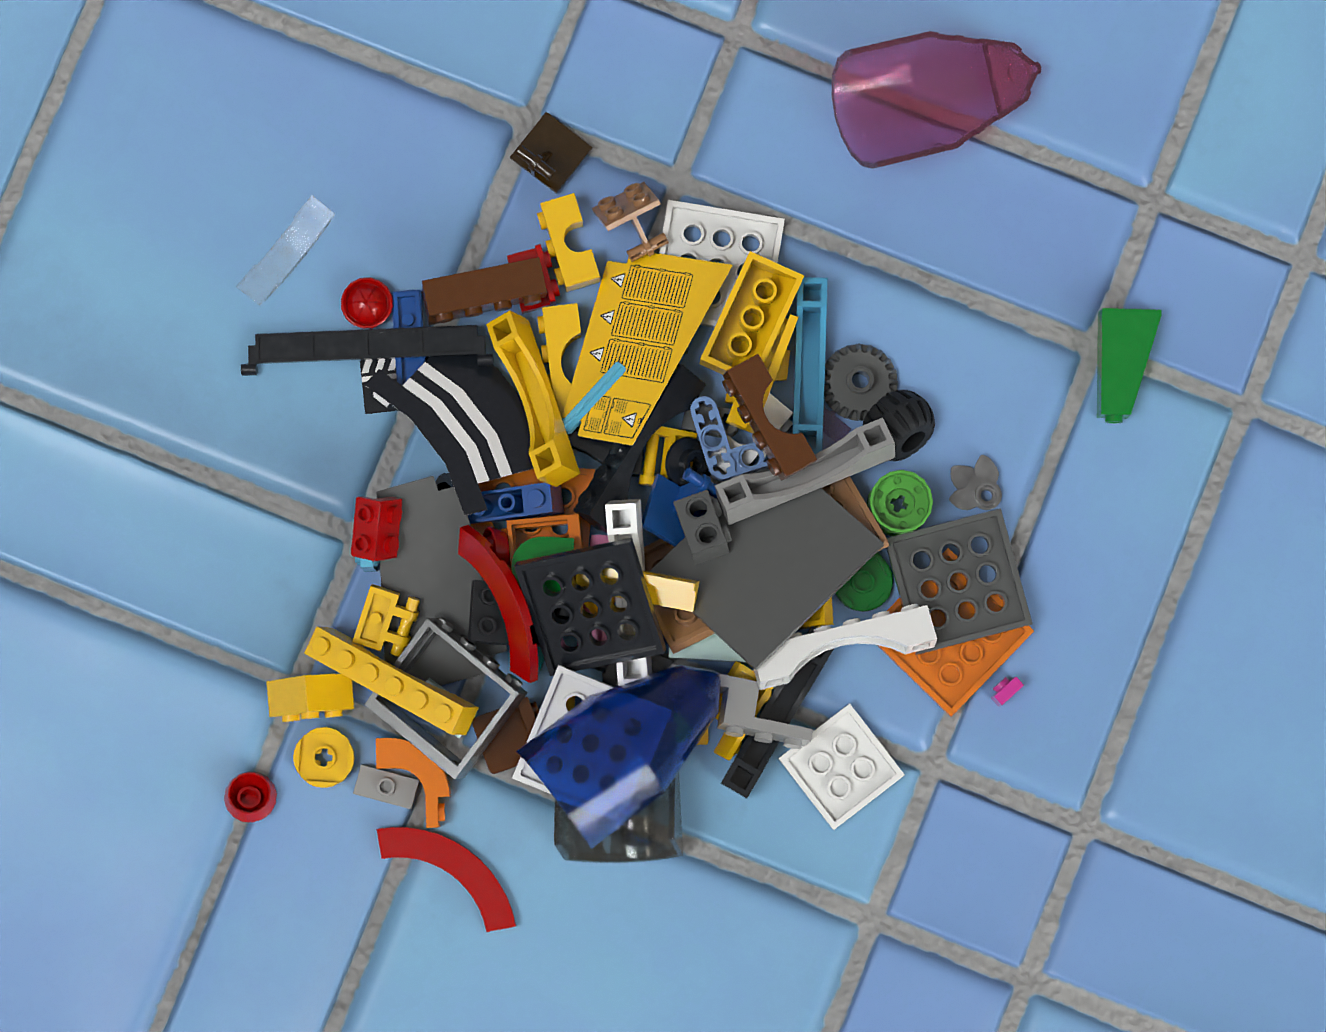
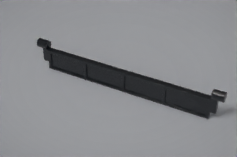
(366, 345)

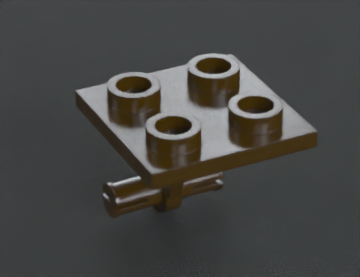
(551, 152)

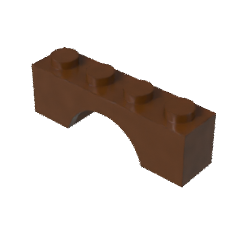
(785, 451)

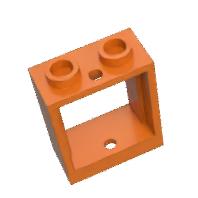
(552, 521)

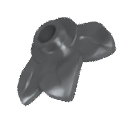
(972, 482)

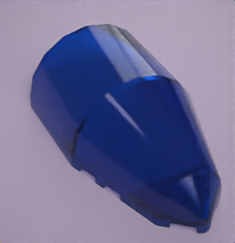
(623, 746)

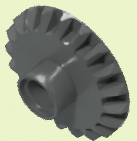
(851, 360)

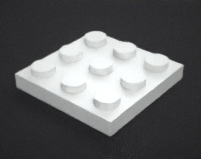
(842, 767)

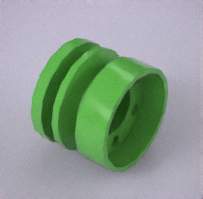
(916, 500)

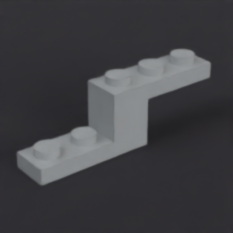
(739, 718)

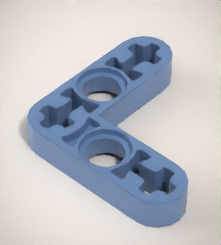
(734, 455)

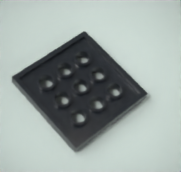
(590, 562)

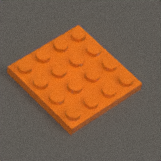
(958, 670)

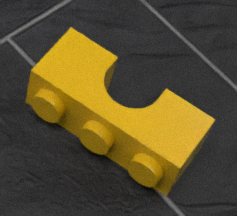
(574, 268)

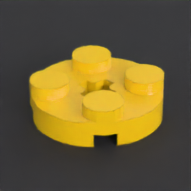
(335, 770)

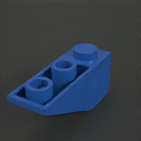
(520, 503)

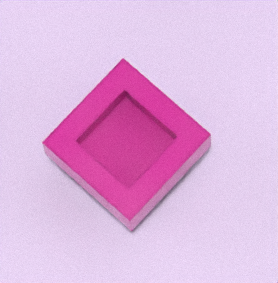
(1005, 690)

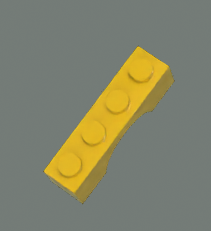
(561, 328)

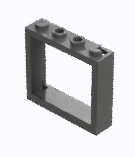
(415, 733)

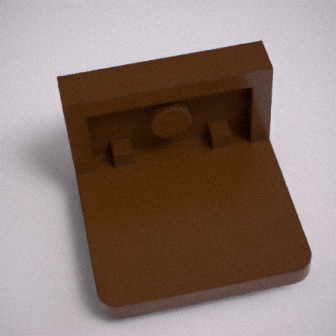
(514, 734)

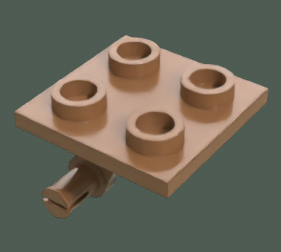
(627, 206)

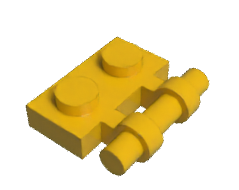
(377, 616)

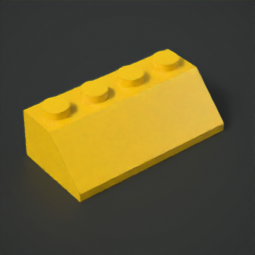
(751, 314)

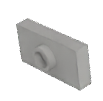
(386, 787)

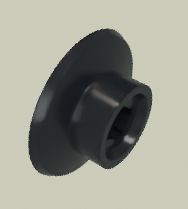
(679, 458)

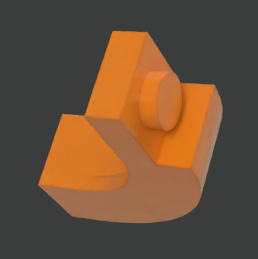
(401, 754)

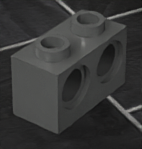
(700, 527)

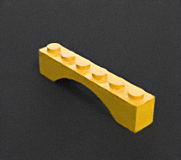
(549, 442)
(414, 695)

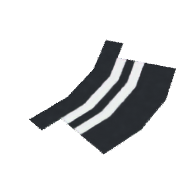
(467, 418)

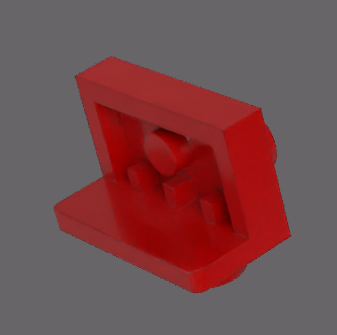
(376, 528)

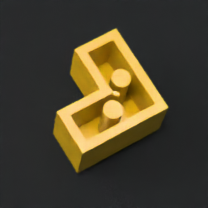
(310, 696)

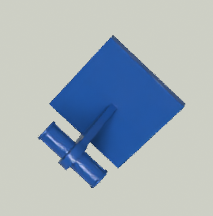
(660, 513)

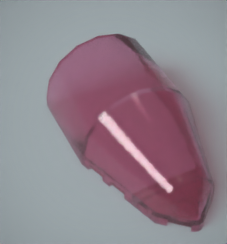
(925, 94)

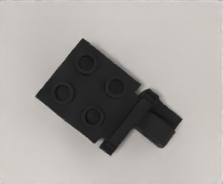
(486, 620)

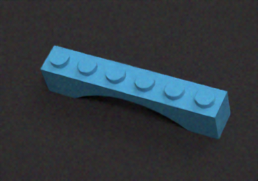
(810, 361)

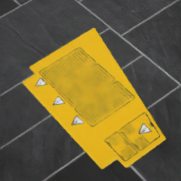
(645, 322)

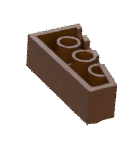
(483, 291)

